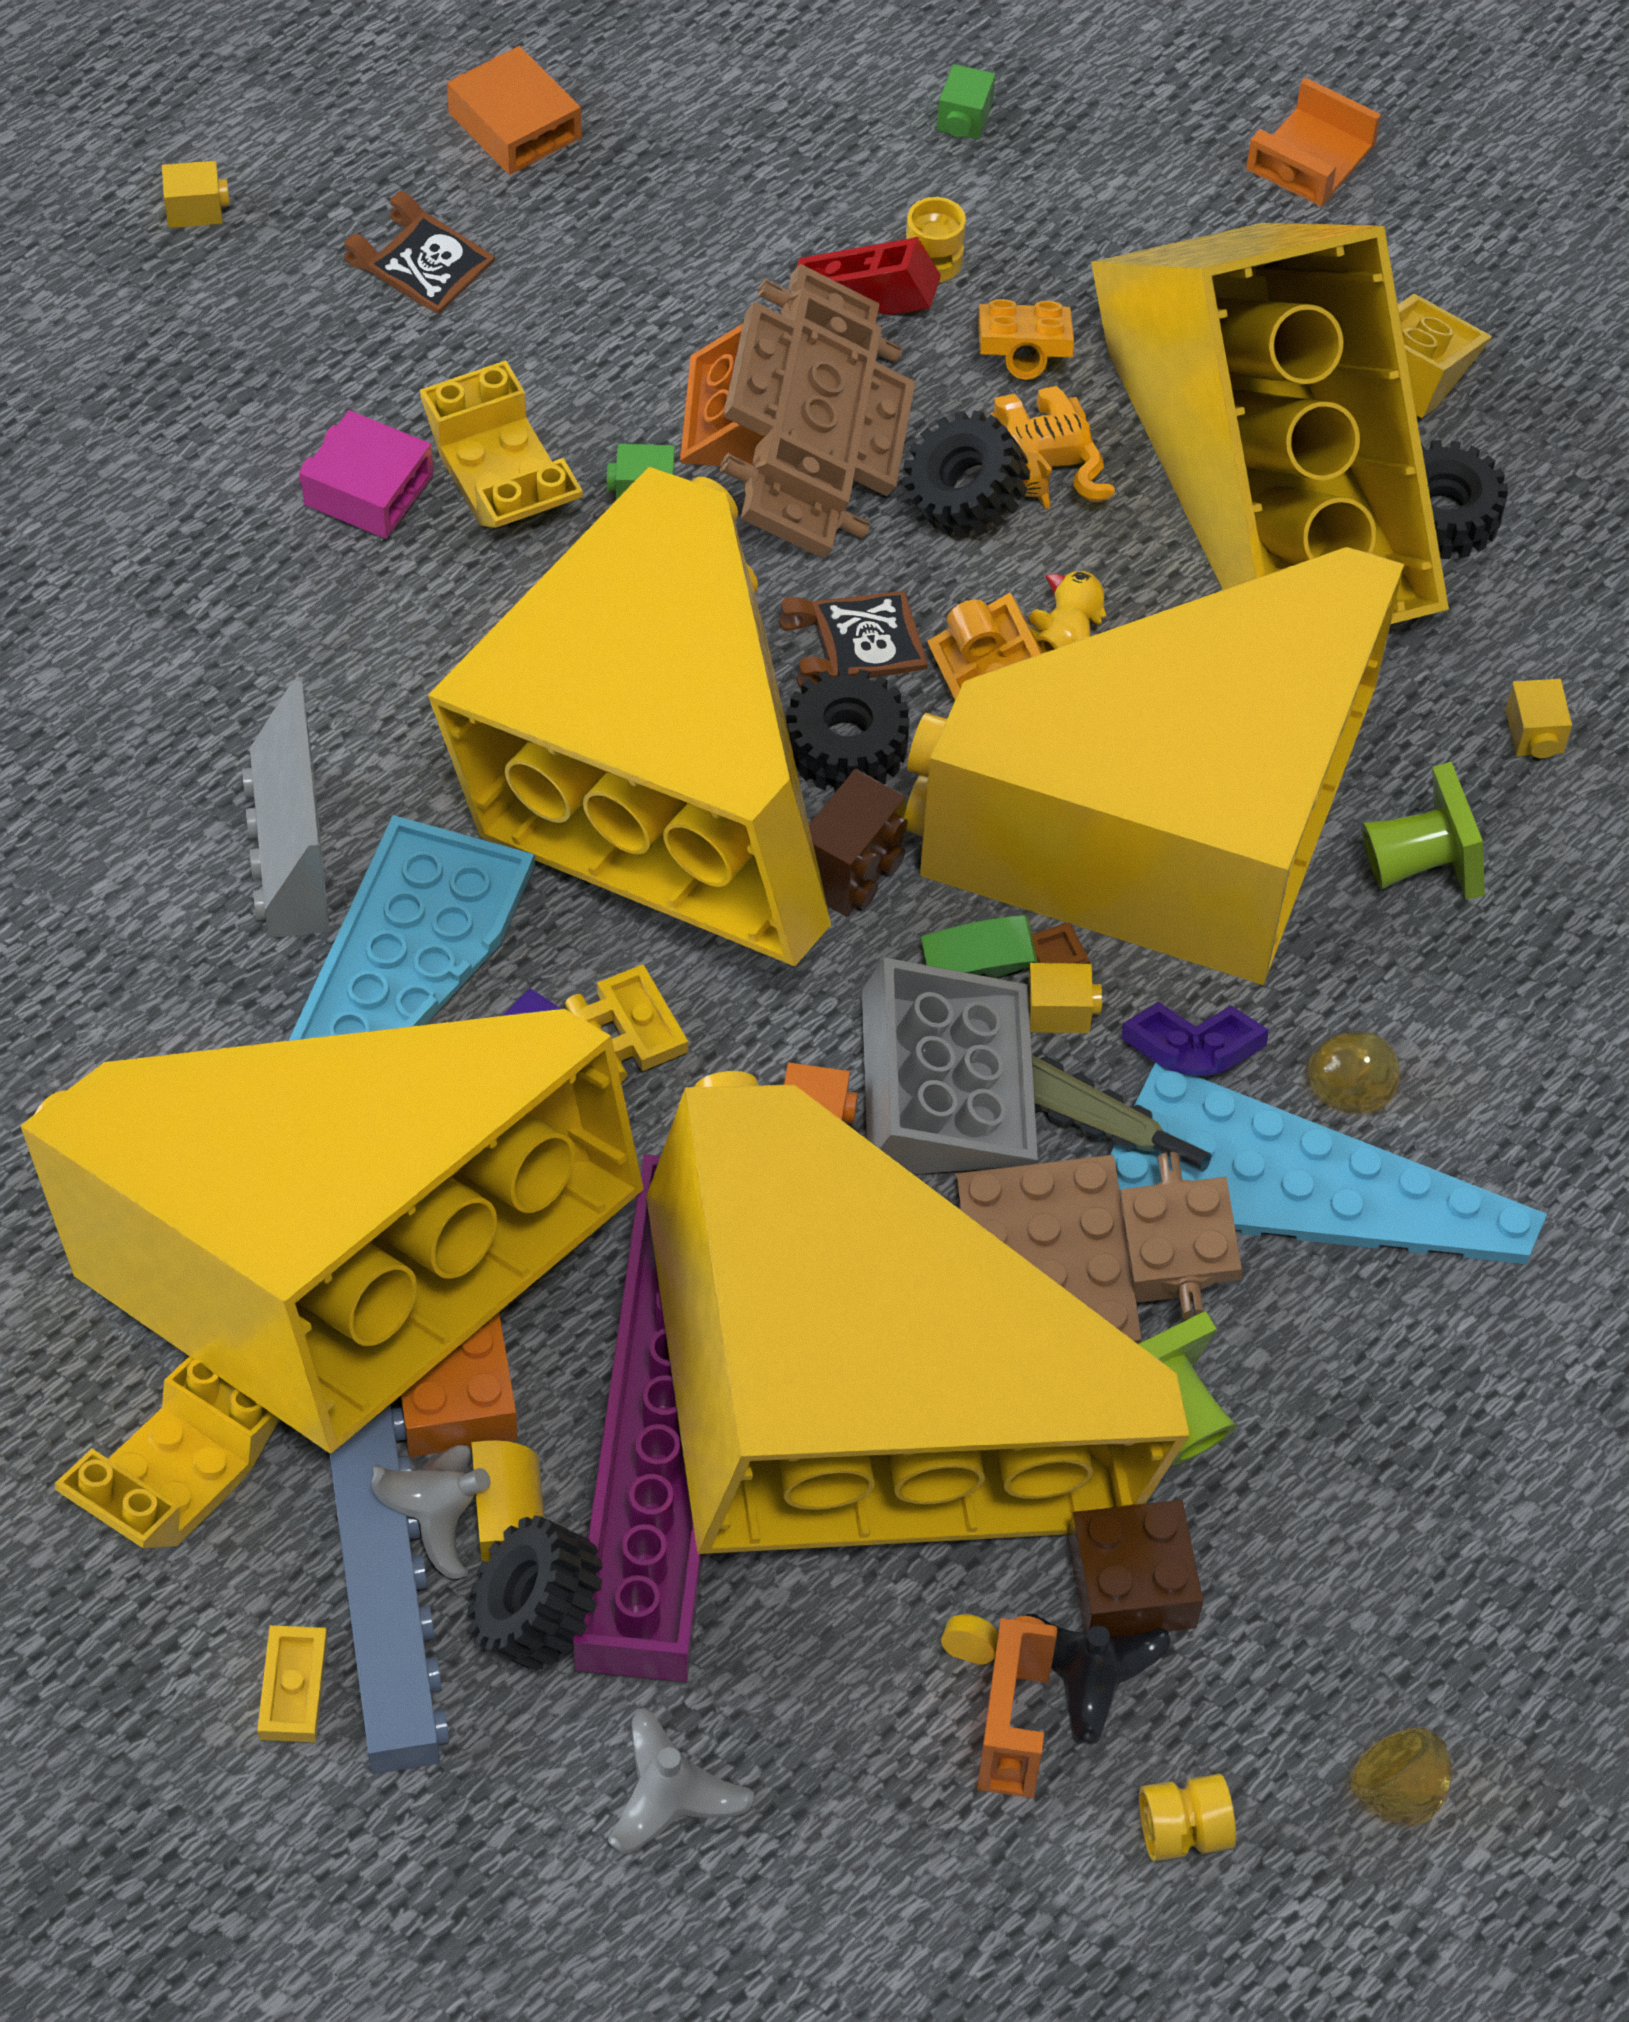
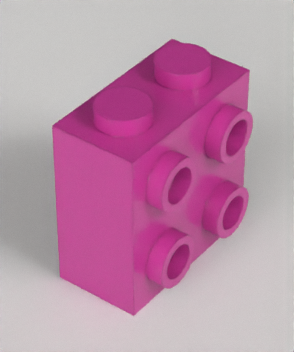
(366, 473)

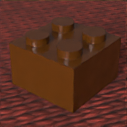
(858, 840)
(1135, 1568)

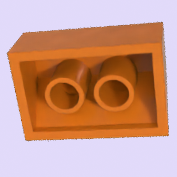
(705, 431)

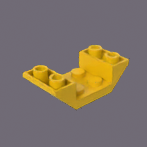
(493, 448)
(176, 1462)

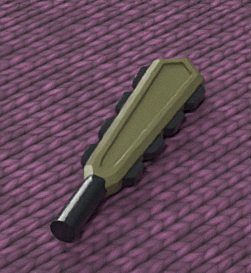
(1103, 1113)

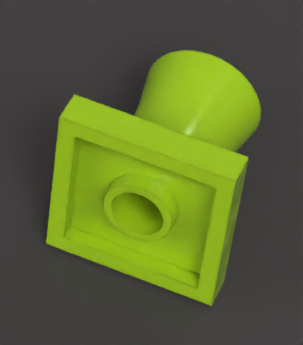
(1429, 839)
(1180, 1350)

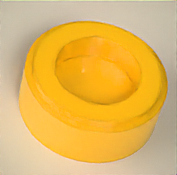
(970, 1639)

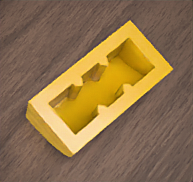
(512, 1492)

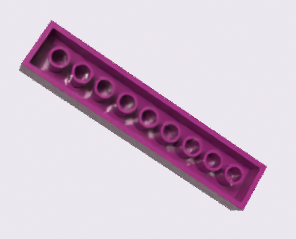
(642, 1494)

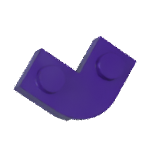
(1193, 1049)

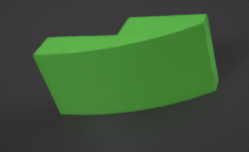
(983, 947)

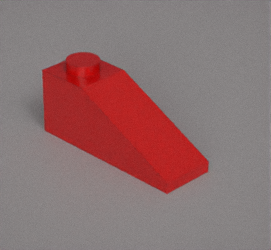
(890, 273)

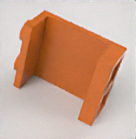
(1315, 144)

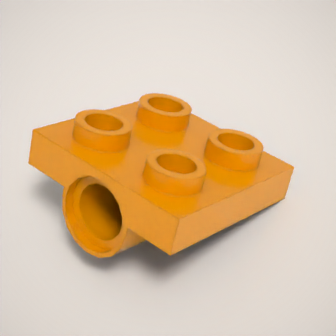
(1009, 326)
(982, 640)

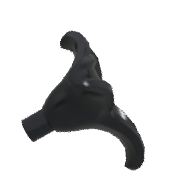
(1094, 1668)

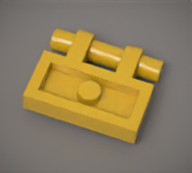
(640, 1015)

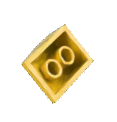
(1437, 350)

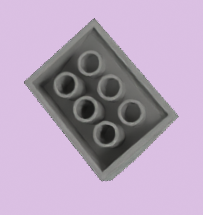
(286, 823)
(948, 1069)

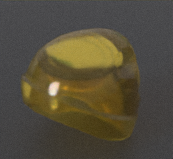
(1354, 1072)
(1404, 1776)

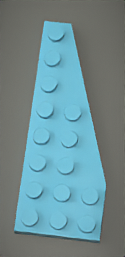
(415, 929)
(1321, 1183)

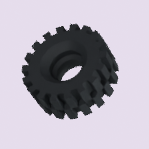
(951, 452)
(1473, 485)
(852, 699)
(535, 1592)

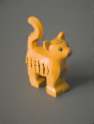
(1054, 441)

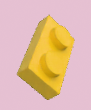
(292, 1684)

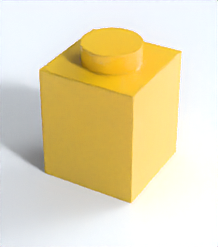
(194, 194)
(1538, 717)
(1062, 997)

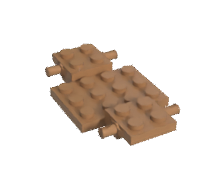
(821, 406)
(1107, 1247)

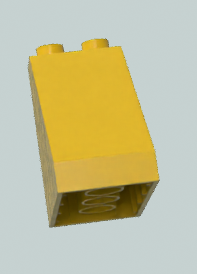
(1278, 397)
(641, 725)
(1163, 766)
(337, 1200)
(871, 1351)

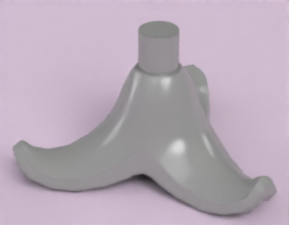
(435, 1499)
(669, 1788)

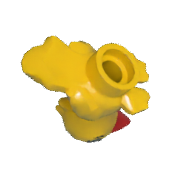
(1078, 602)

